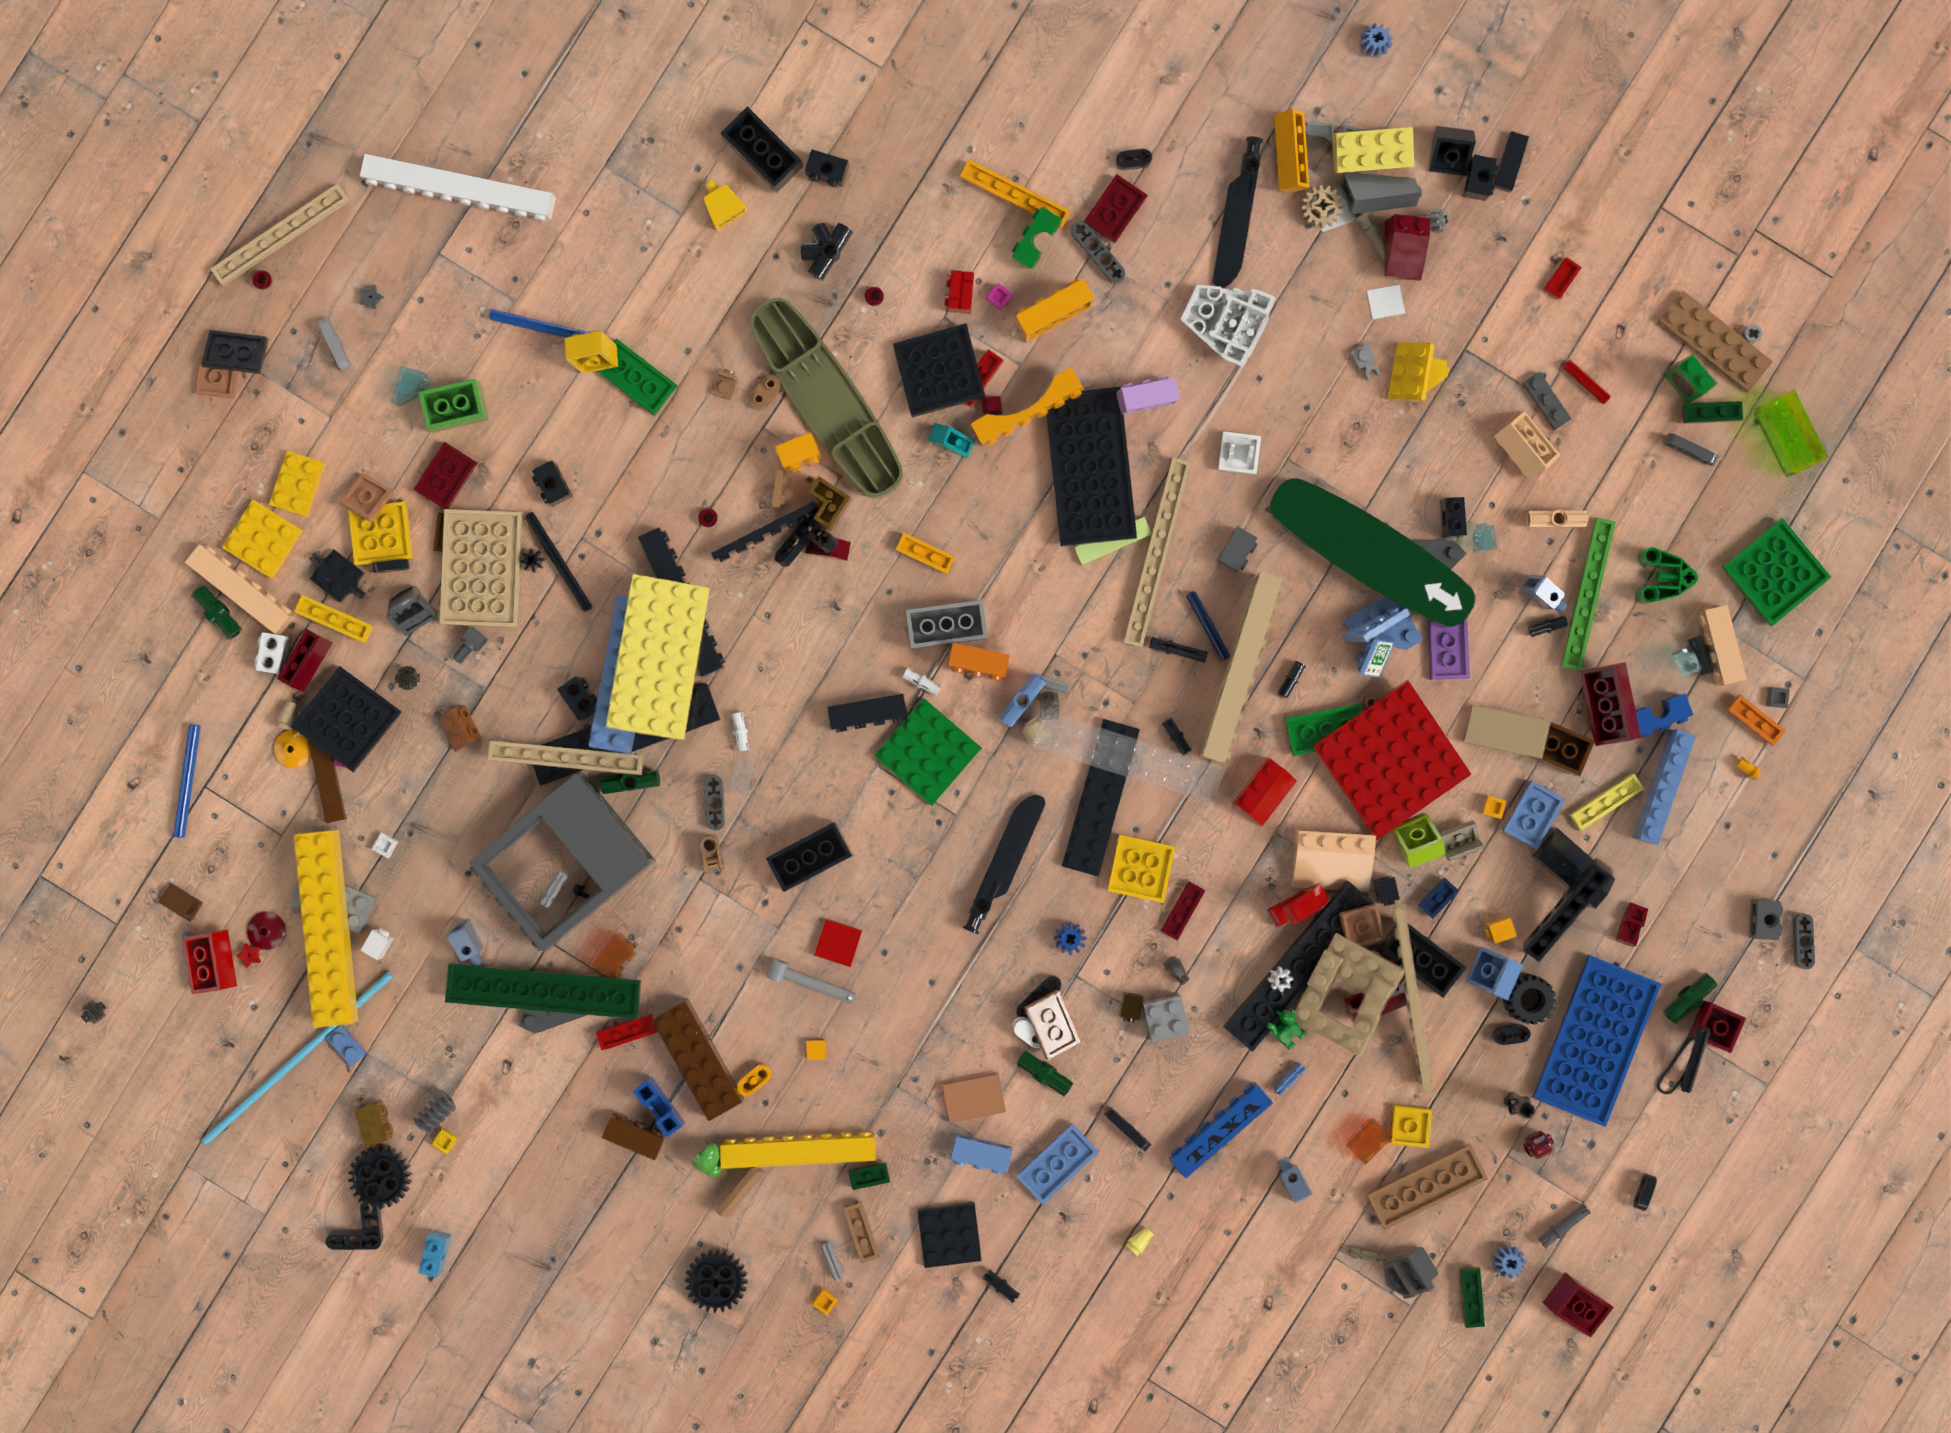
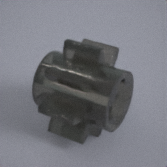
(407, 678)
(93, 1012)

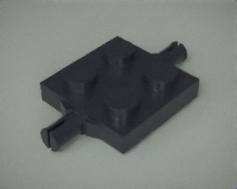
(337, 576)

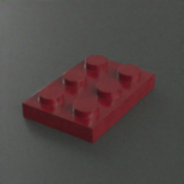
(1115, 208)
(445, 476)

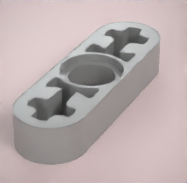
(334, 344)

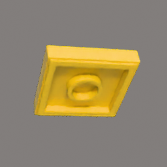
(1410, 1126)

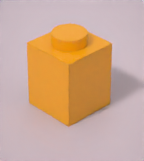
(1499, 930)

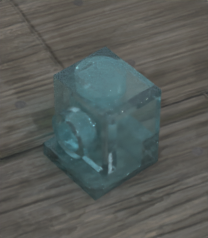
(1484, 537)
(1686, 662)

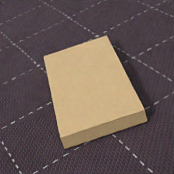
(1507, 731)

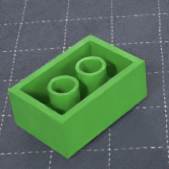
(453, 405)

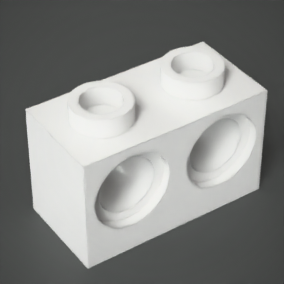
(277, 654)

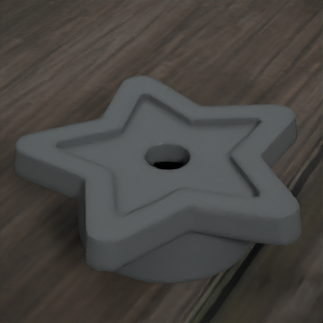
(376, 297)

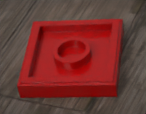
(838, 942)

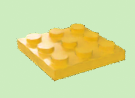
(262, 539)
(382, 539)
(1141, 868)

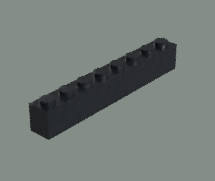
(666, 568)

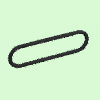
(1669, 1067)

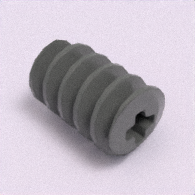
(436, 1113)

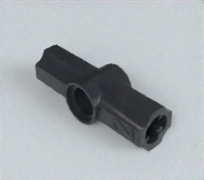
(1519, 1105)

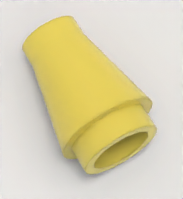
(1139, 1241)

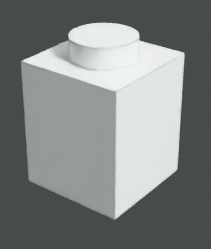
(377, 943)

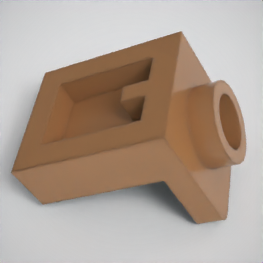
(725, 384)

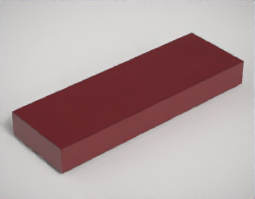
(1182, 910)

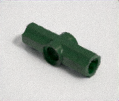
(216, 612)
(618, 783)
(1690, 998)
(1044, 1073)

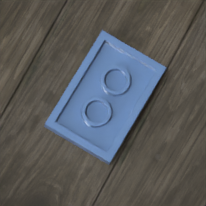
(1533, 815)

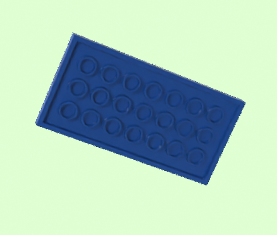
(1596, 1040)

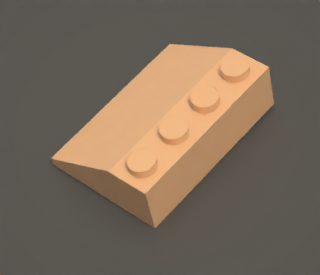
(1332, 859)

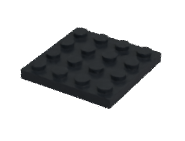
(939, 370)
(346, 719)

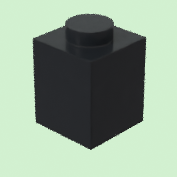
(1386, 890)

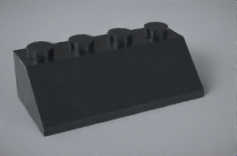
(1567, 862)

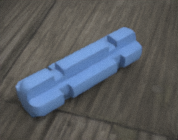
(1289, 1079)

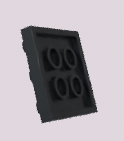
(949, 1235)

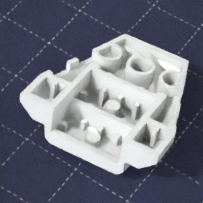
(1228, 319)

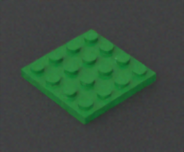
(1776, 572)
(928, 751)

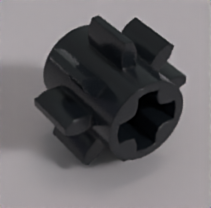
(527, 562)

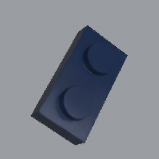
(1438, 898)

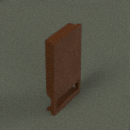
(179, 901)

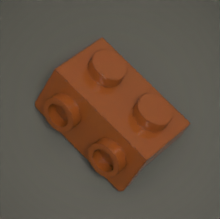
(459, 727)

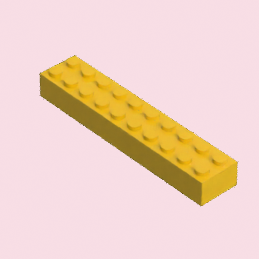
(326, 928)

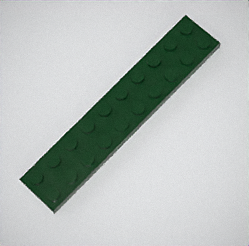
(543, 991)

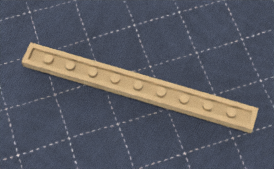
(1157, 552)
(1411, 989)

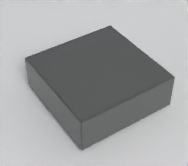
(1777, 697)

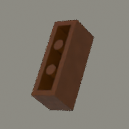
(634, 1136)

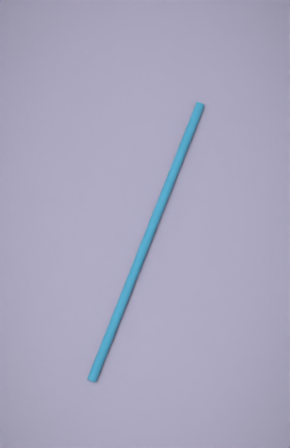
(290, 1064)

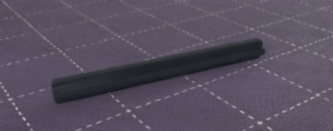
(558, 561)

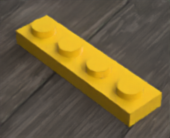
(333, 618)

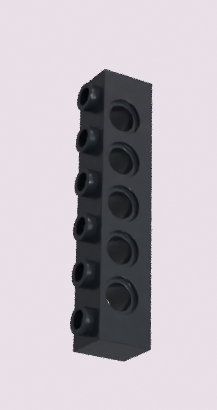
(1567, 909)

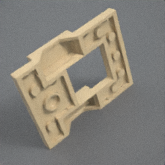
(1362, 971)

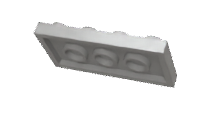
(358, 906)

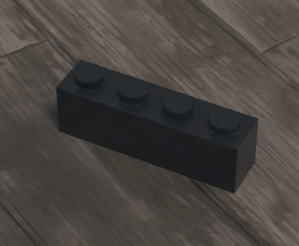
(867, 711)

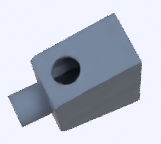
(1544, 593)
(463, 936)
(1298, 1188)

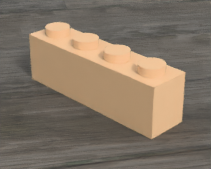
(1722, 645)

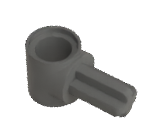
(472, 641)

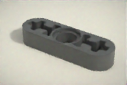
(1690, 449)
(721, 797)
(1809, 926)

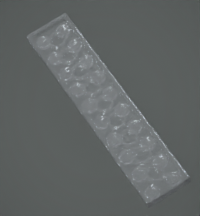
(1128, 757)

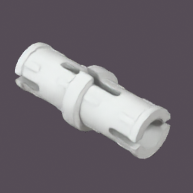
(921, 681)
(740, 731)

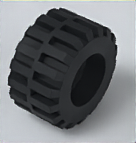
(1544, 1003)

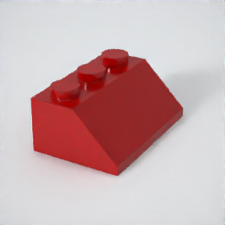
(1264, 791)
(209, 962)

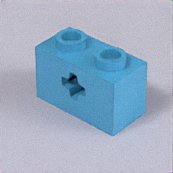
(434, 1253)

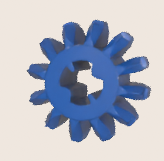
(1063, 937)

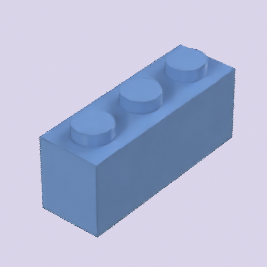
(981, 1154)

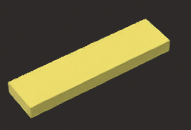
(1606, 801)

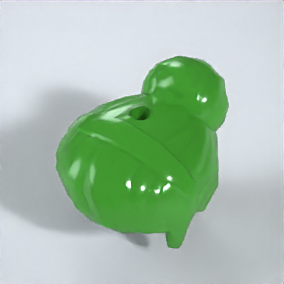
(708, 1160)

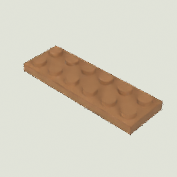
(1715, 341)
(1427, 1186)

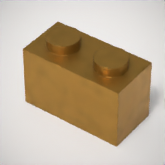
(374, 1123)

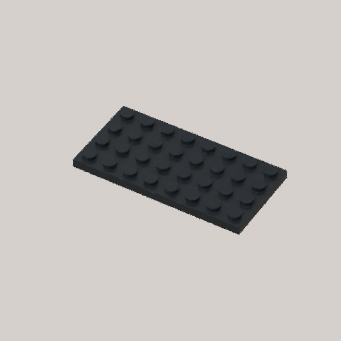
(1091, 469)

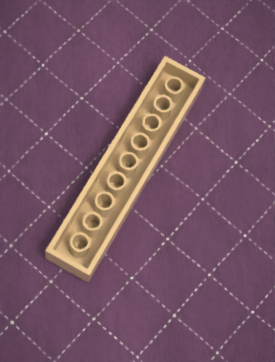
(1240, 667)

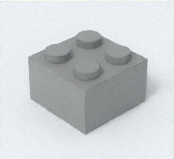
(1165, 1018)

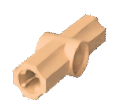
(1545, 519)

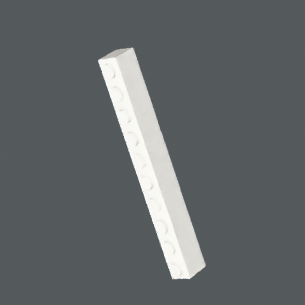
(457, 187)

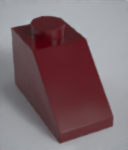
(839, 553)

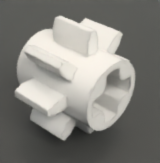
(1285, 979)

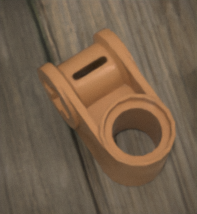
(711, 855)

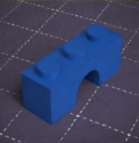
(1675, 710)
(665, 1113)

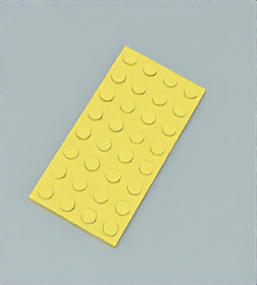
(657, 657)

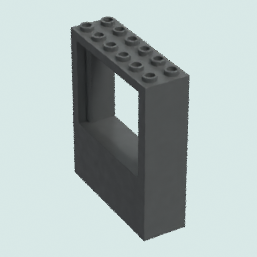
(591, 834)

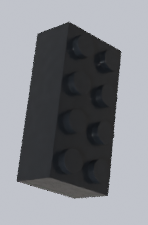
(762, 150)
(809, 856)
(1431, 963)

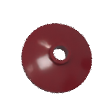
(275, 930)

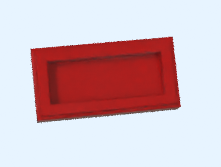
(1562, 278)

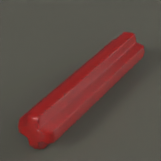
(1586, 381)

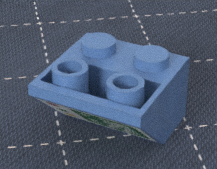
(1374, 655)

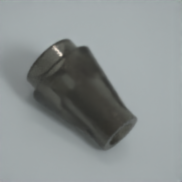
(1176, 969)

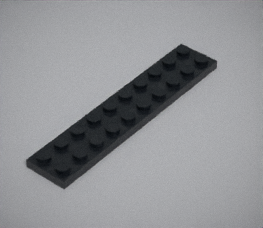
(701, 713)
(1261, 1006)

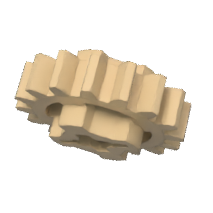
(1310, 208)

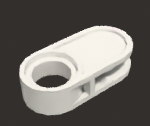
(1024, 1030)

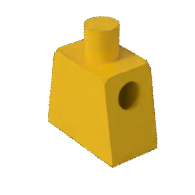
(723, 204)

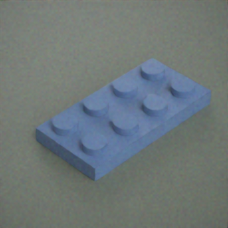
(1057, 1163)

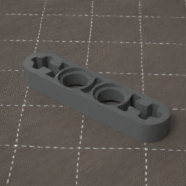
(1099, 251)

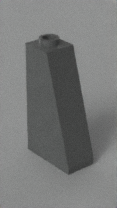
(1378, 192)

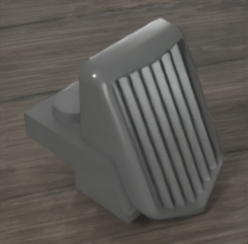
(410, 611)
(1411, 1273)

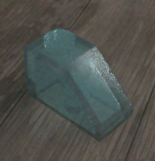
(408, 385)

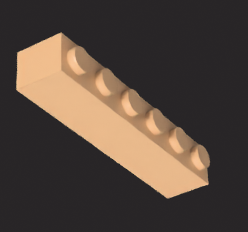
(240, 589)

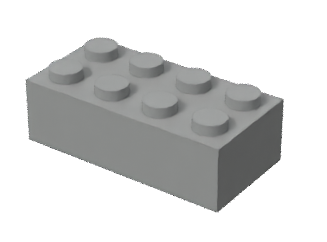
(946, 624)

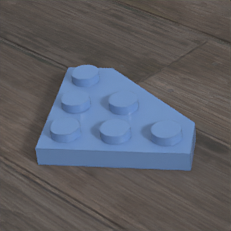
(1403, 632)

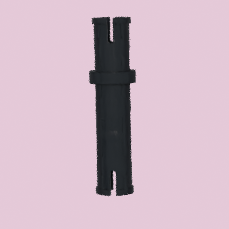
(1178, 649)

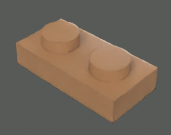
(779, 497)

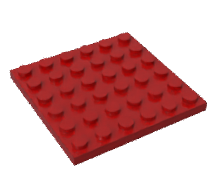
(1392, 760)

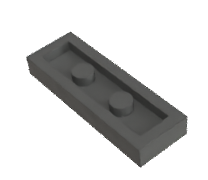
(1546, 401)

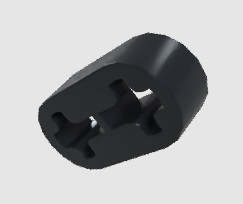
(1133, 154)
(391, 566)
(1511, 1039)
(1645, 1192)

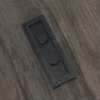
(1511, 161)

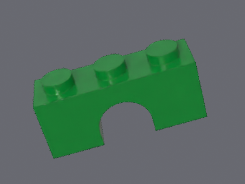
(1025, 251)

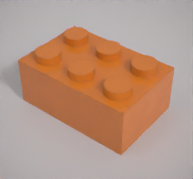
(978, 661)

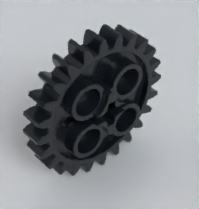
(373, 1160)
(716, 1298)

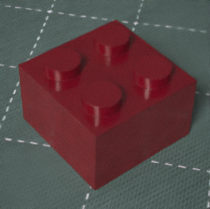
(1722, 1025)

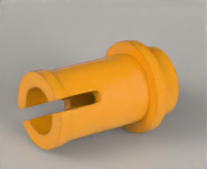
(1748, 768)

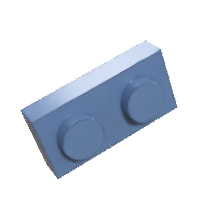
(346, 1045)

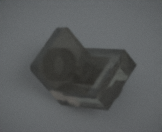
(1049, 702)

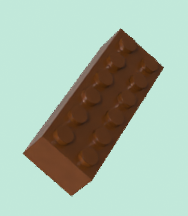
(698, 1060)

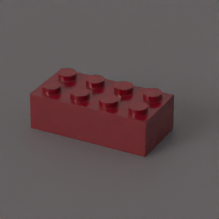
(1610, 704)

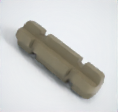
(1368, 1255)

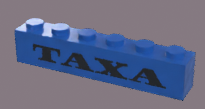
(1220, 1130)

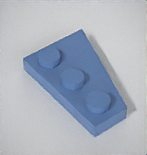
(1376, 626)

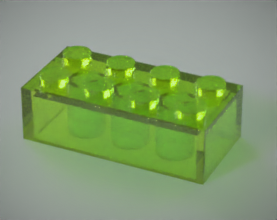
(1790, 433)

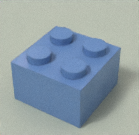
(1494, 973)

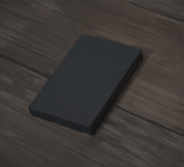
(234, 351)

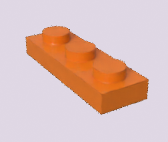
(1756, 720)

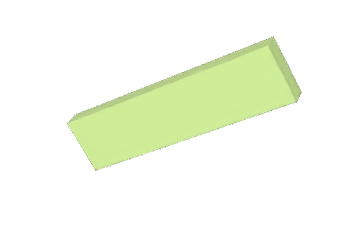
(1090, 552)

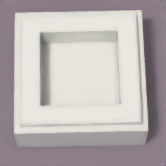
(384, 845)

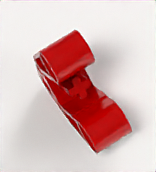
(1299, 906)

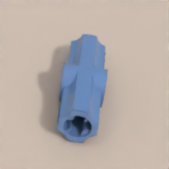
(1015, 708)

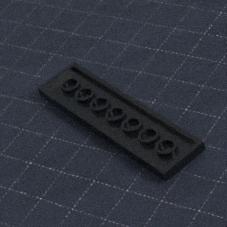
(1096, 813)

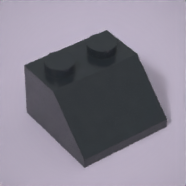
(1451, 150)

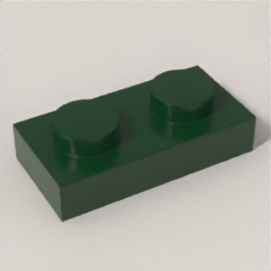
(869, 1176)

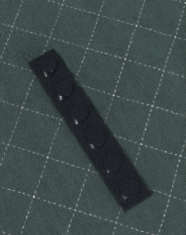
(758, 535)

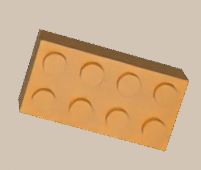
(1054, 310)

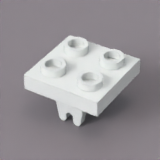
(1239, 453)

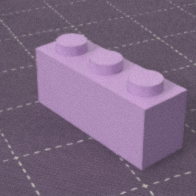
(1147, 395)

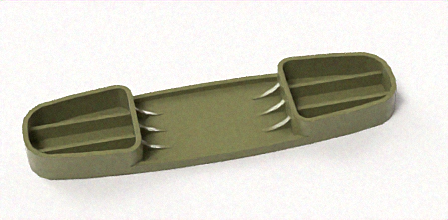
(826, 398)

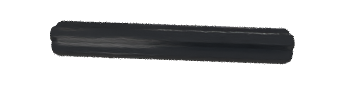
(1695, 1059)

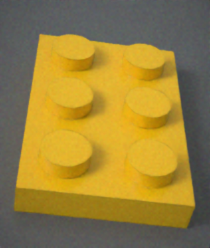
(1411, 371)
(297, 483)

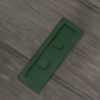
(1712, 412)
(1472, 1297)

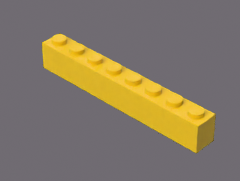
(798, 1150)

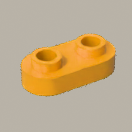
(754, 1079)

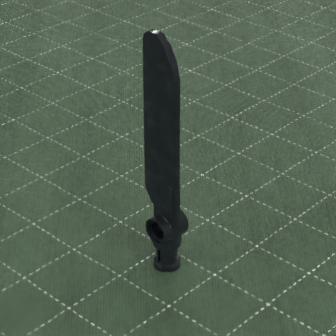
(1237, 218)
(1006, 857)

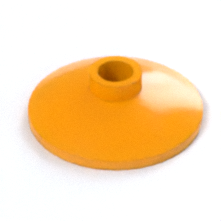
(300, 754)

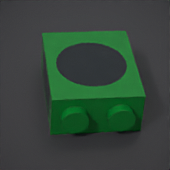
(1690, 379)

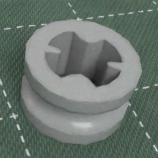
(1756, 329)

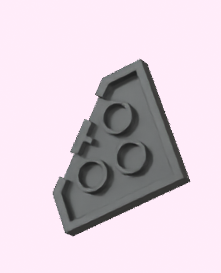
(1444, 550)
(540, 1021)

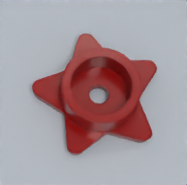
(254, 951)

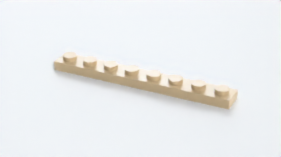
(280, 234)
(565, 757)

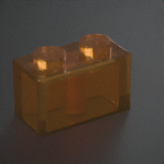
(615, 955)
(1368, 1140)

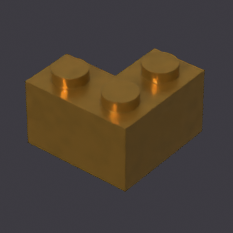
(833, 502)

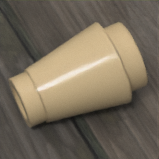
(287, 716)

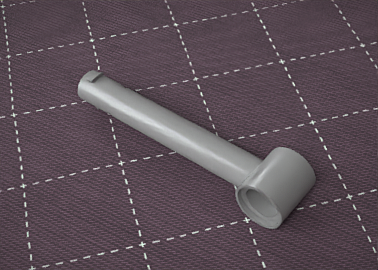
(779, 971)

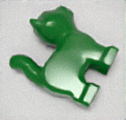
(1287, 1029)

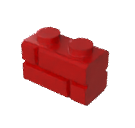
(960, 291)

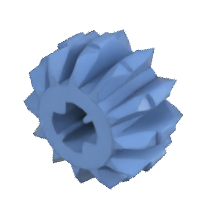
(1383, 43)
(1502, 1264)

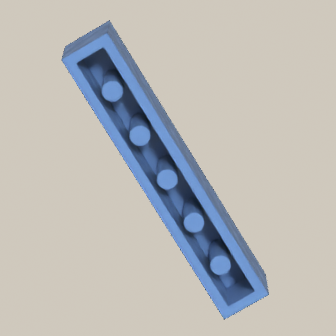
(1664, 786)

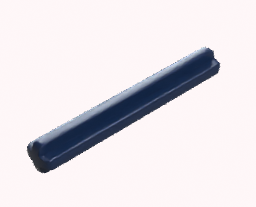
(1208, 626)

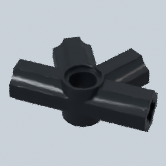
(825, 241)

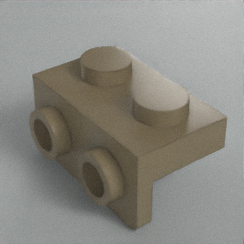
(1461, 840)

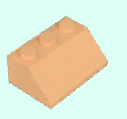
(1527, 446)

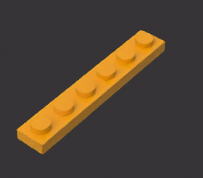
(1010, 191)

